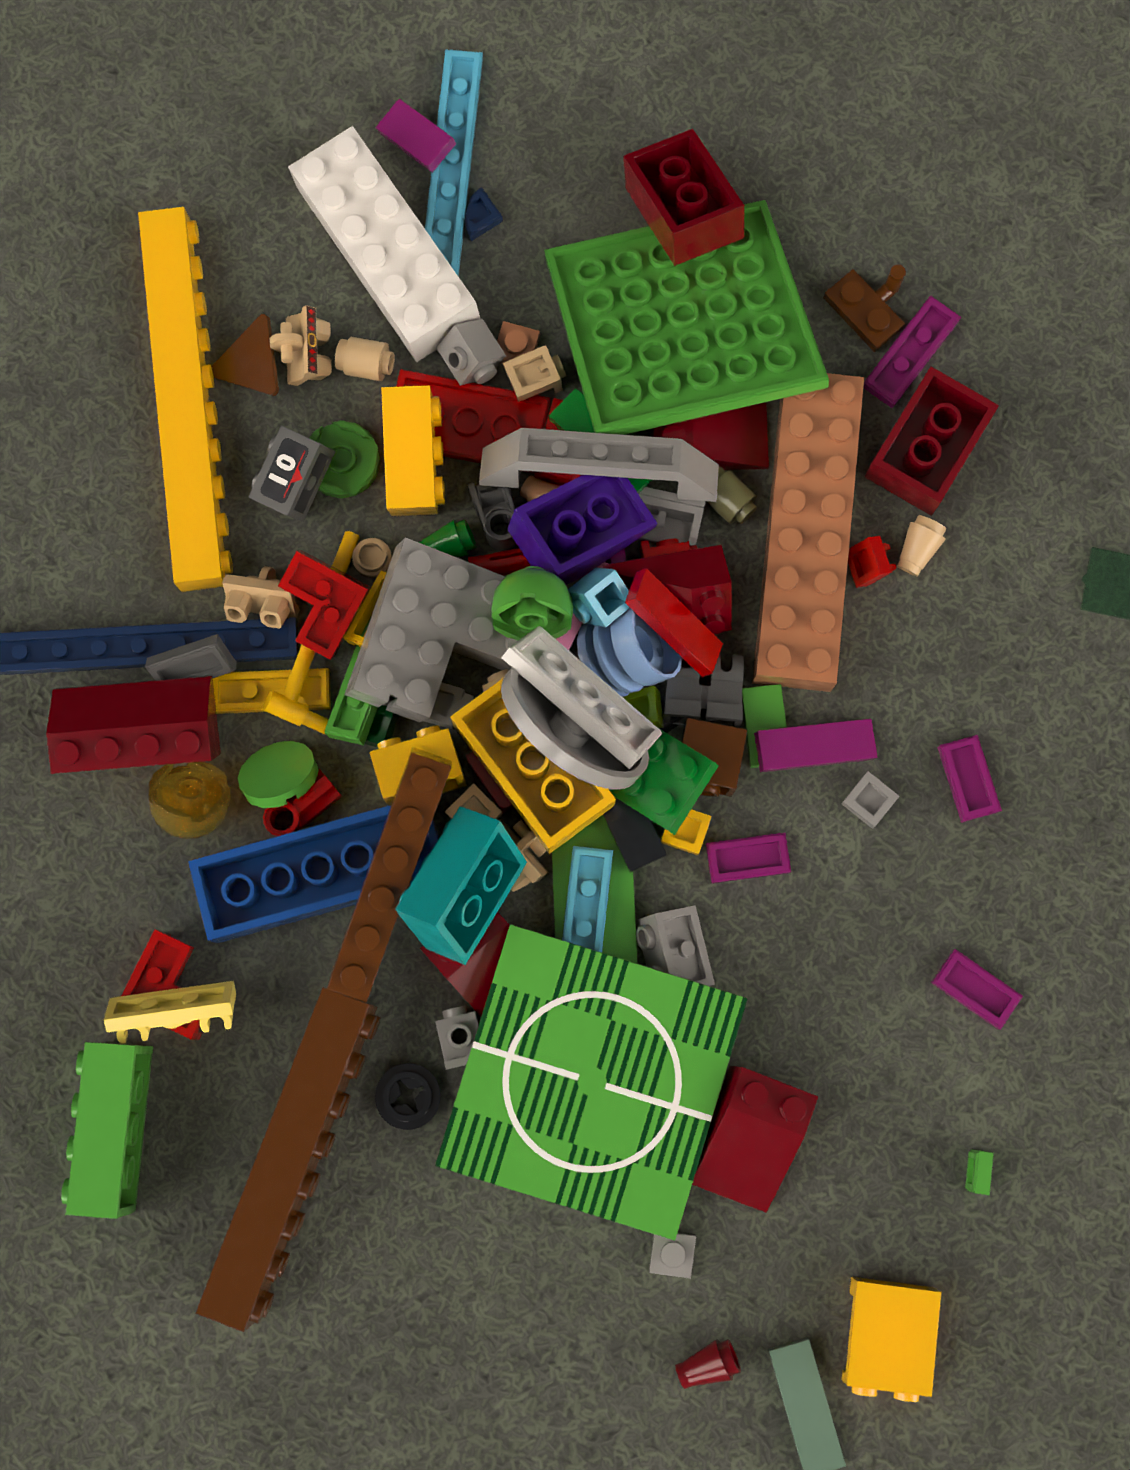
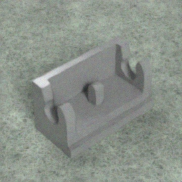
(674, 516)

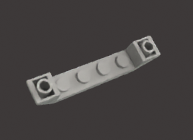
(600, 456)

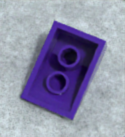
(580, 525)

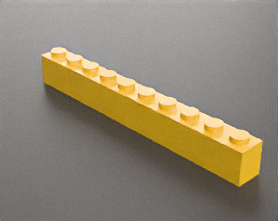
(183, 399)

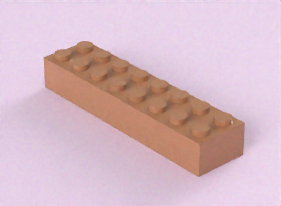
(809, 537)

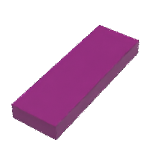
(911, 352)
(815, 745)

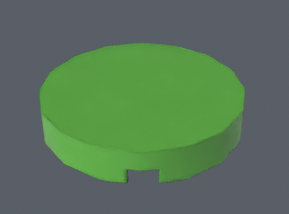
(348, 472)
(277, 774)

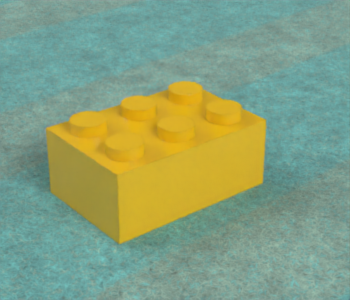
(412, 450)

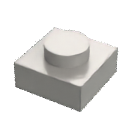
(870, 800)
(672, 1256)

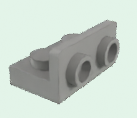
(675, 944)

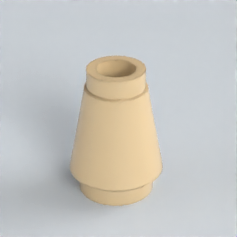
(920, 544)

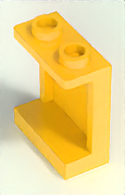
(892, 1339)

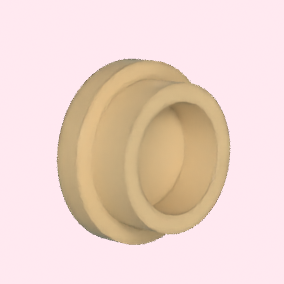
(371, 557)

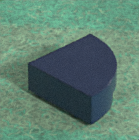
(481, 215)

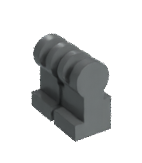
(719, 701)

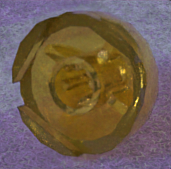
(189, 799)

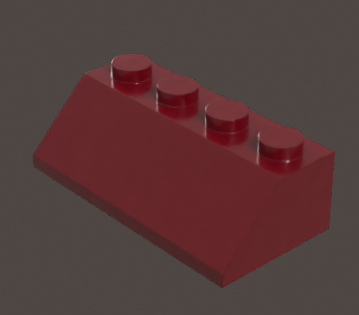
(132, 725)

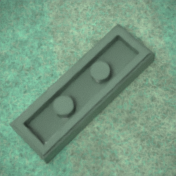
(806, 1406)

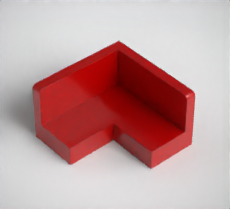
(334, 601)
(160, 970)

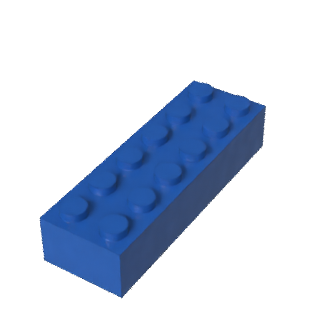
(290, 875)

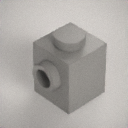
(471, 352)

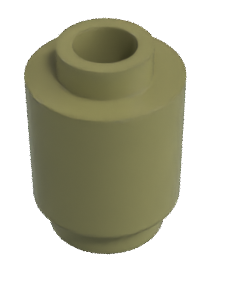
(734, 498)

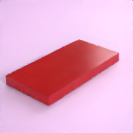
(477, 413)

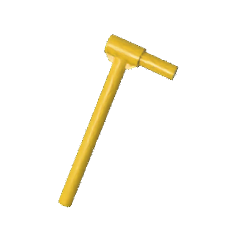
(287, 702)

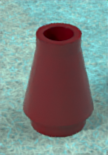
(709, 1365)

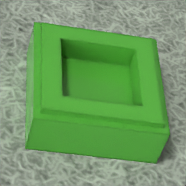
(979, 1172)

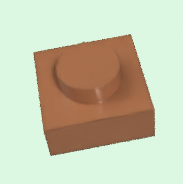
(517, 340)

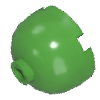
(531, 600)

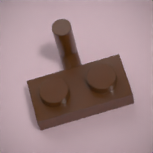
(865, 308)

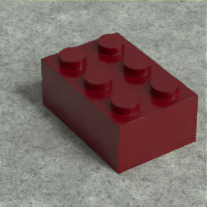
(684, 196)
(931, 441)

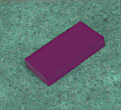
(415, 135)
(969, 778)
(748, 858)
(976, 989)

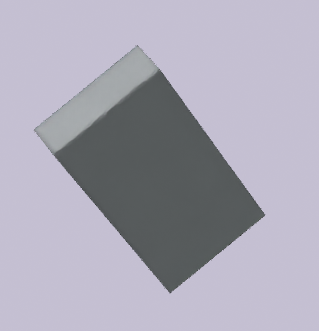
(194, 659)

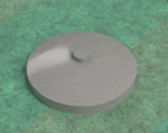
(564, 739)

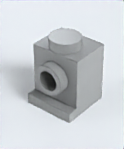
(455, 1018)

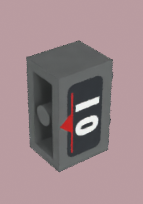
(291, 473)

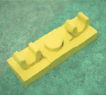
(170, 1009)

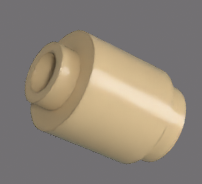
(364, 358)

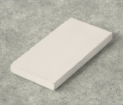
(582, 696)

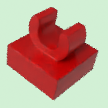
(869, 561)

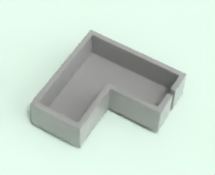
(420, 617)

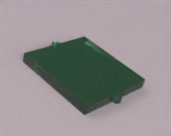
(1107, 584)

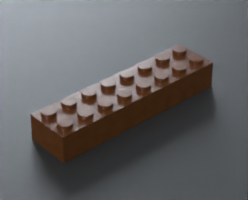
(287, 1161)

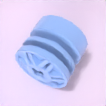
(627, 654)

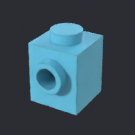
(599, 597)

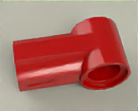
(306, 808)

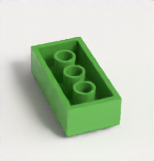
(107, 1130)

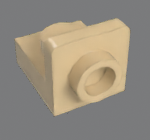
(535, 373)

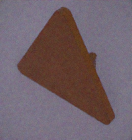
(250, 360)

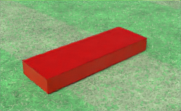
(674, 622)

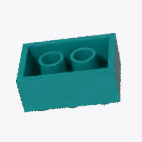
(461, 885)

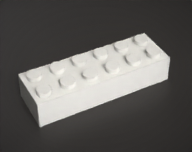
(383, 242)

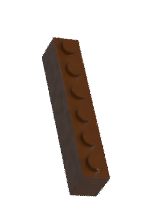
(389, 874)

